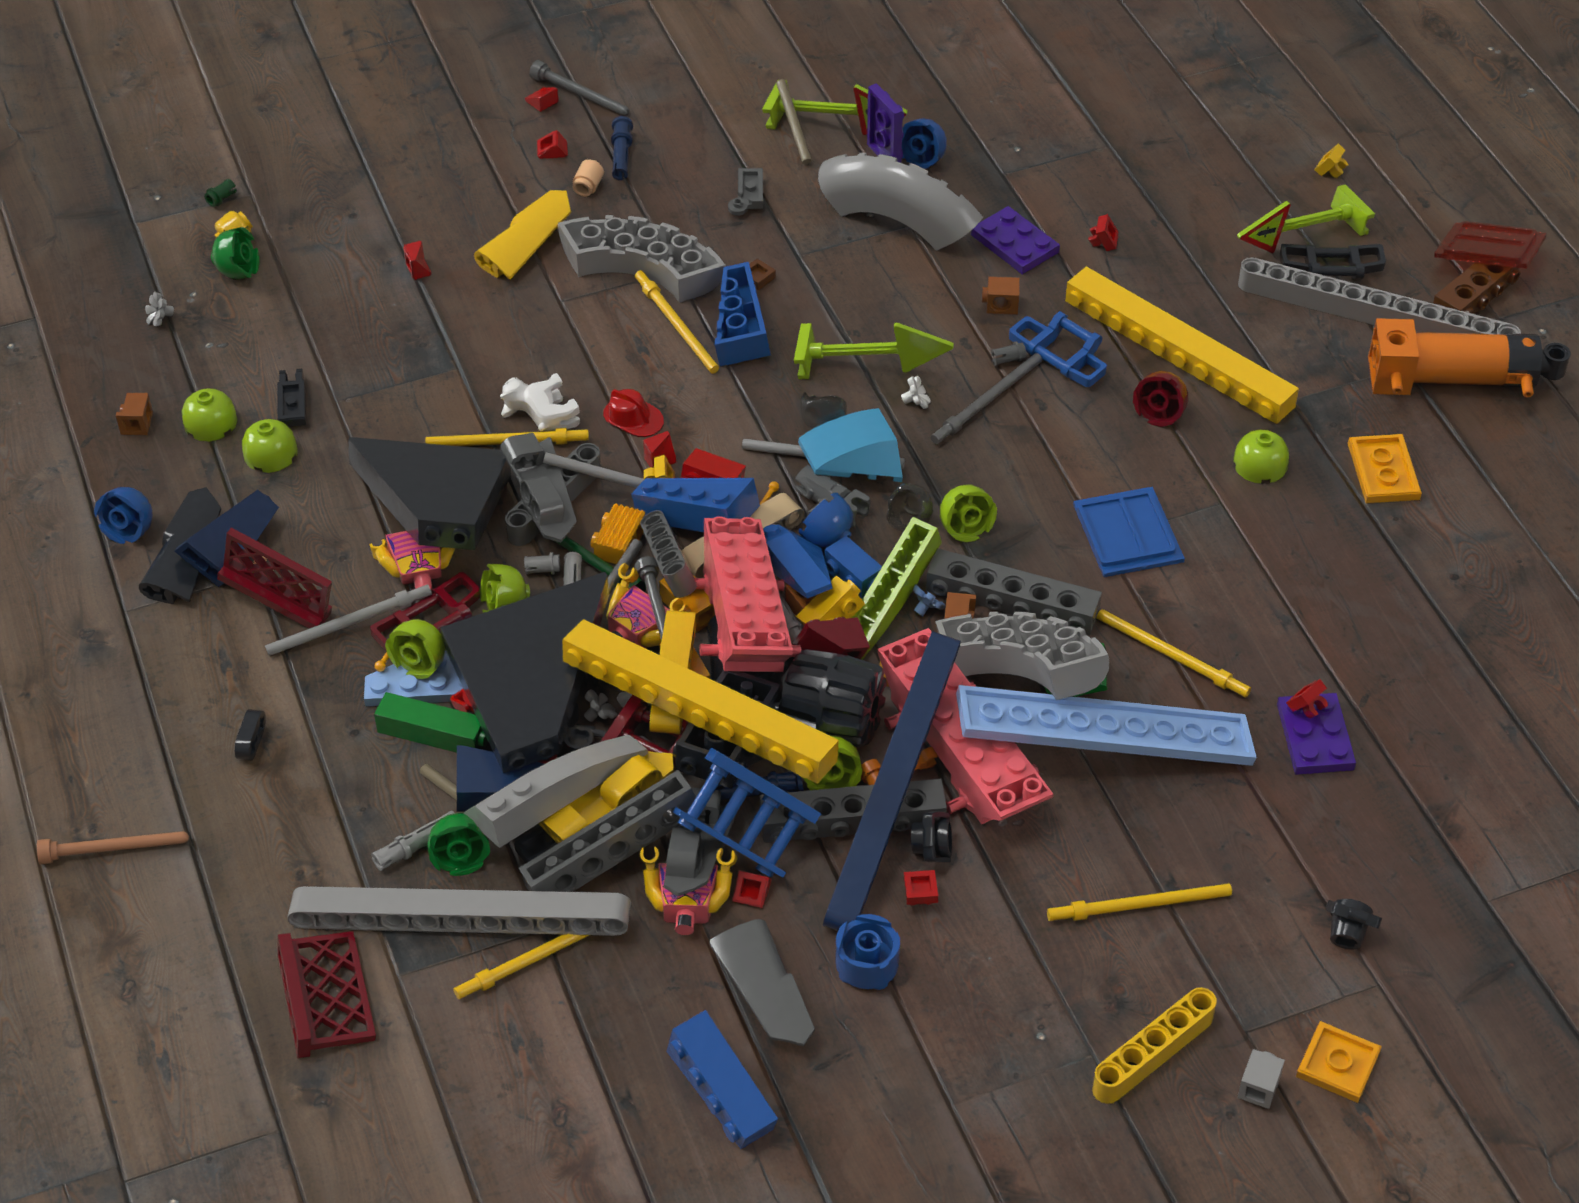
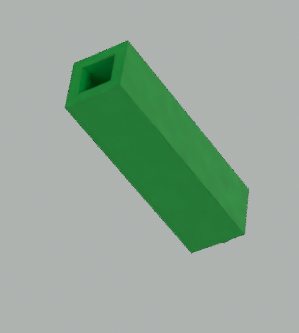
(428, 723)

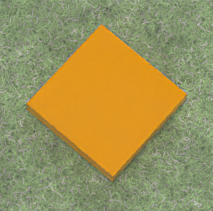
(1338, 1061)

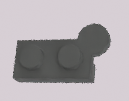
(749, 191)

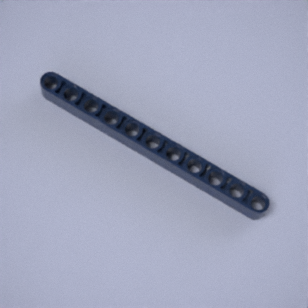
(892, 781)

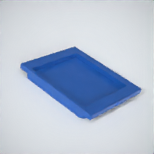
(1128, 531)

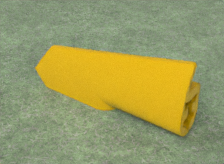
(525, 235)
(625, 783)

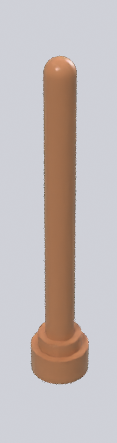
(49, 851)

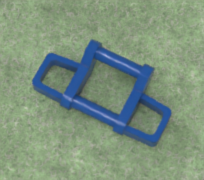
(1047, 335)

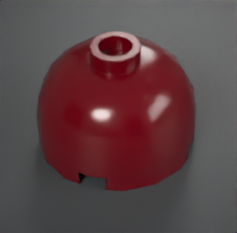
(1161, 398)

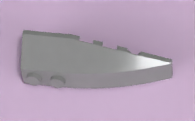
(550, 788)

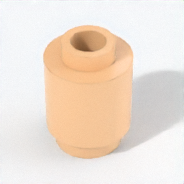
(587, 177)

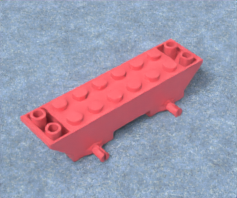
(744, 597)
(988, 774)

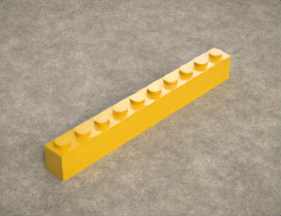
(1182, 345)
(701, 701)

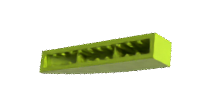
(897, 578)

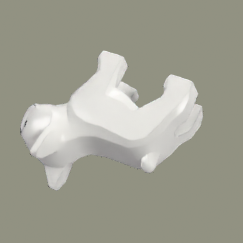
(541, 403)

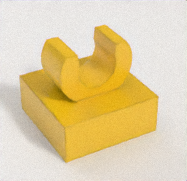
(1332, 162)
(661, 469)

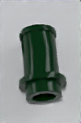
(215, 195)

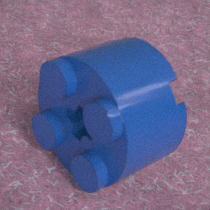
(867, 952)

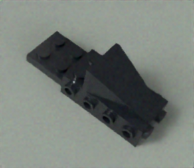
(696, 741)

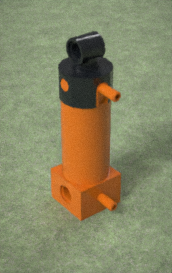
(1406, 357)

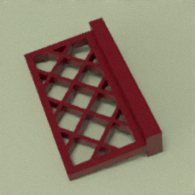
(279, 593)
(299, 1002)

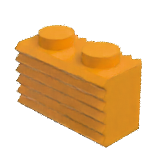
(617, 532)

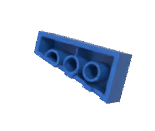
(740, 323)
(690, 500)
(720, 1080)

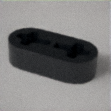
(250, 734)

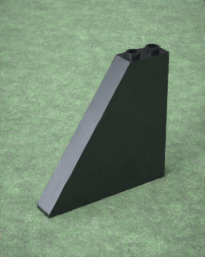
(433, 489)
(517, 671)

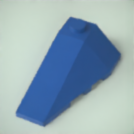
(797, 561)

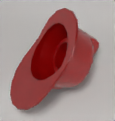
(632, 414)

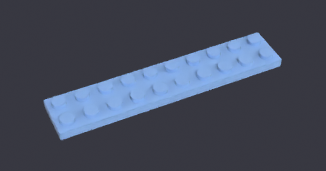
(1104, 725)

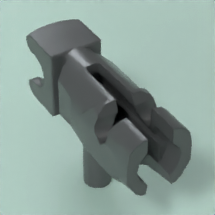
(821, 487)

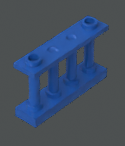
(772, 799)

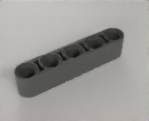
(519, 522)
(668, 554)

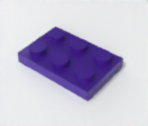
(884, 123)
(1015, 240)
(1317, 742)

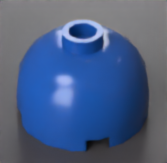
(923, 142)
(124, 514)
(828, 522)

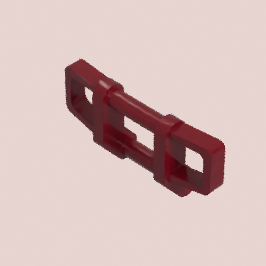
(440, 595)

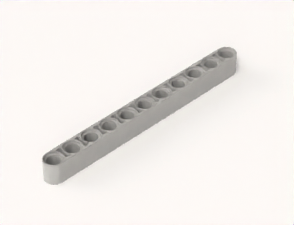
(1358, 301)
(459, 910)

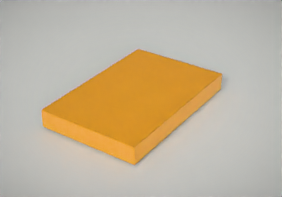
(1384, 468)

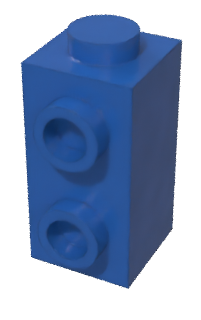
(851, 563)

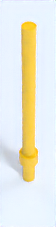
(652, 292)
(560, 436)
(1220, 677)
(1080, 910)
(486, 978)

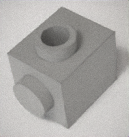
(1261, 1078)

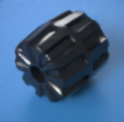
(835, 695)

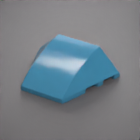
(853, 444)

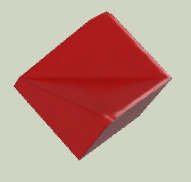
(415, 260)
(658, 446)

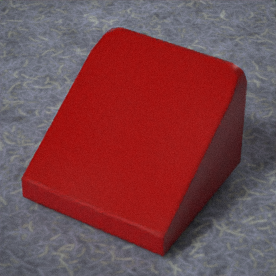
(543, 98)
(552, 146)
(751, 889)

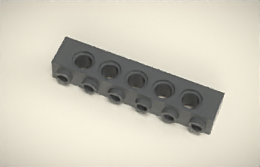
(1013, 589)
(844, 807)
(610, 837)

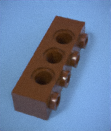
(1477, 287)

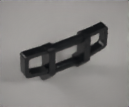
(1355, 269)

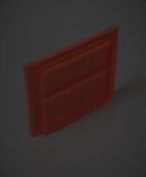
(1491, 244)

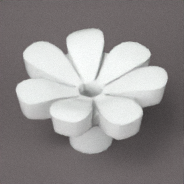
(916, 393)

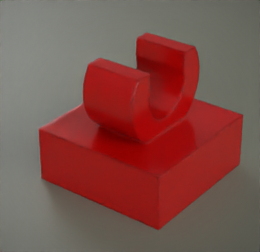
(1104, 233)
(1308, 697)
(920, 887)

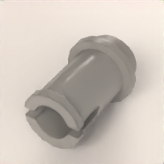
(542, 564)

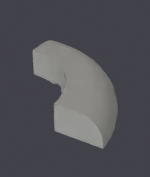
(900, 193)
(635, 245)
(1029, 647)

